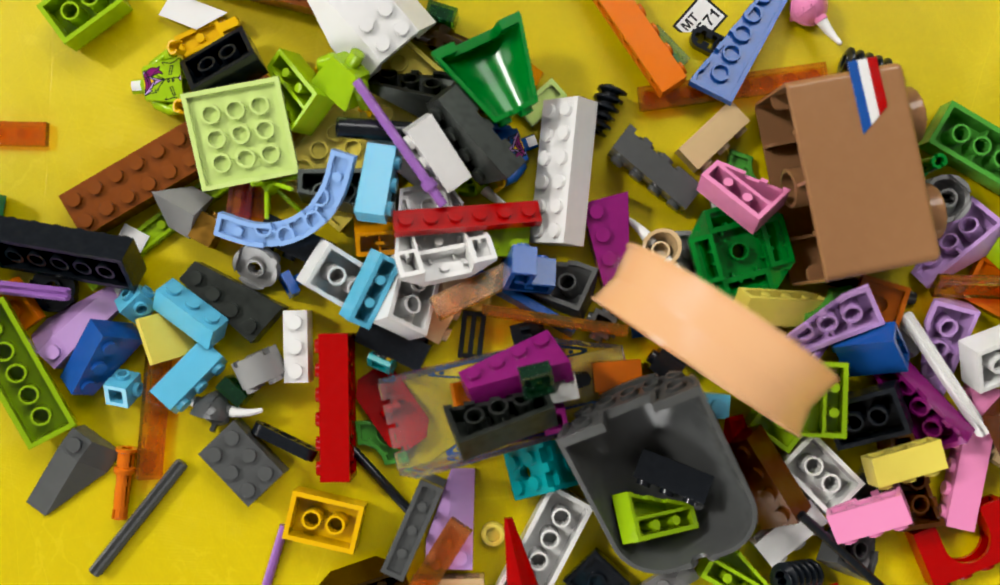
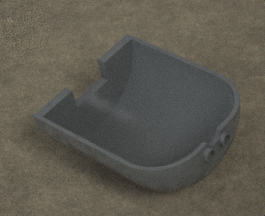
(674, 421)

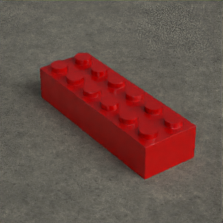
(336, 407)

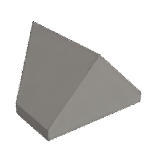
(182, 207)

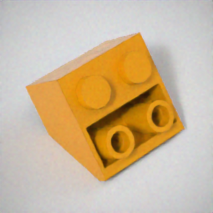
(374, 236)

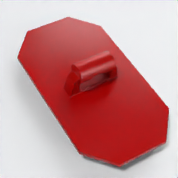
(370, 400)

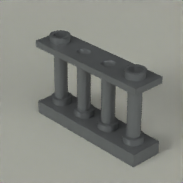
(413, 526)

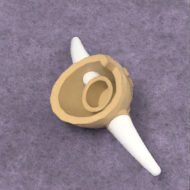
(660, 241)

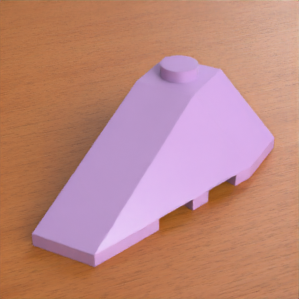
(962, 243)
(840, 319)
(945, 325)
(61, 332)
(456, 501)

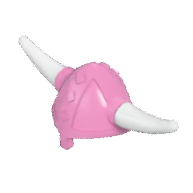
(811, 14)

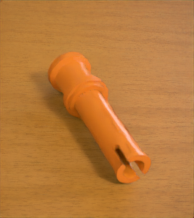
(124, 470)

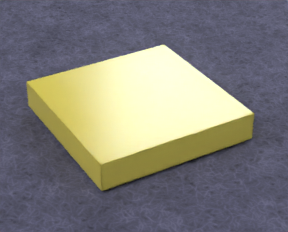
(162, 339)

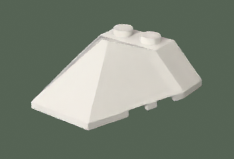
(439, 257)

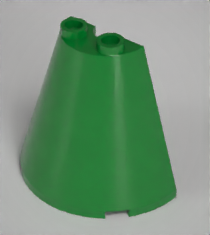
(494, 70)

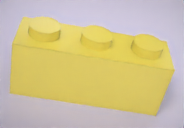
(904, 462)

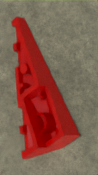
(517, 563)

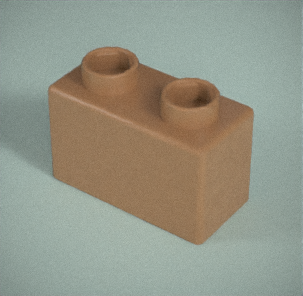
(853, 196)

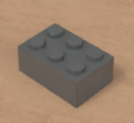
(243, 461)

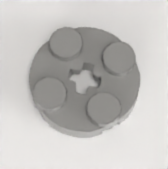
(268, 261)

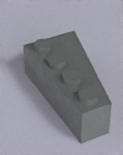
(654, 170)

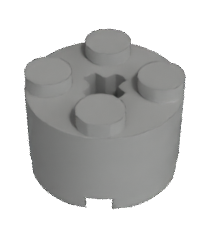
(955, 195)
(259, 368)

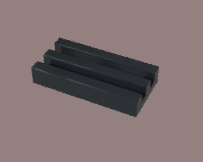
(472, 333)

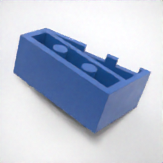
(99, 354)

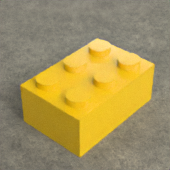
(324, 520)

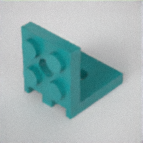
(546, 466)

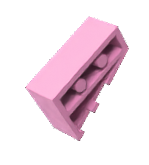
(740, 196)
(869, 516)

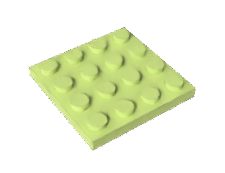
(240, 133)

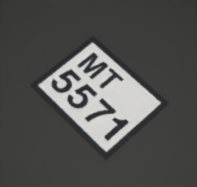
(700, 14)

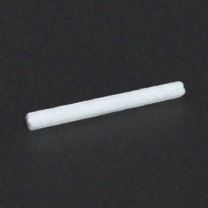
(944, 373)

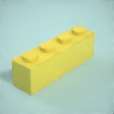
(779, 306)

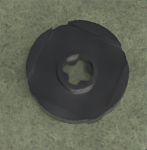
(56, 305)

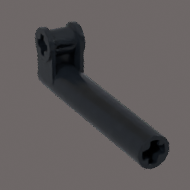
(366, 129)

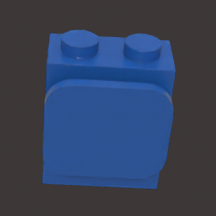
(874, 351)

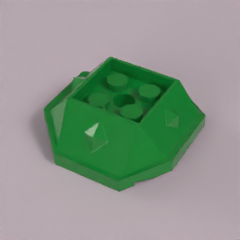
(764, 256)

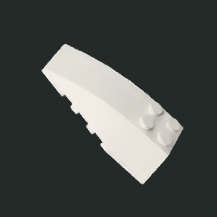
(372, 26)

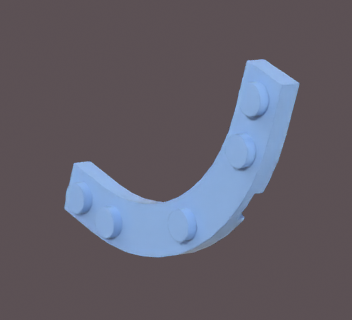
(304, 223)

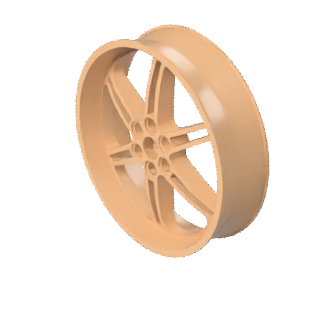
(716, 337)

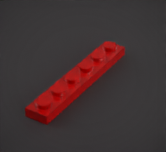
(466, 218)

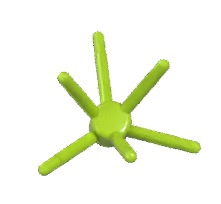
(272, 187)

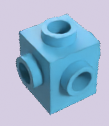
(136, 303)
(123, 388)

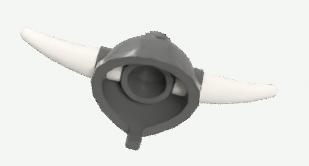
(218, 410)

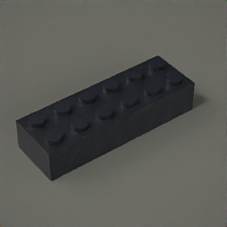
(70, 253)

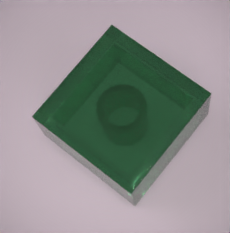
(443, 13)
(536, 380)
(232, 390)

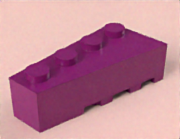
(608, 233)
(500, 375)
(929, 409)

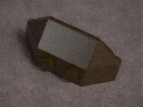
(362, 573)

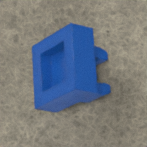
(290, 284)

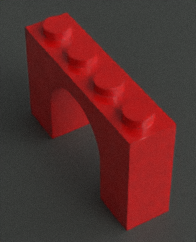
(942, 569)

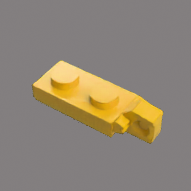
(195, 40)

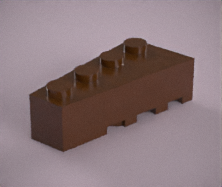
(770, 480)
(918, 494)

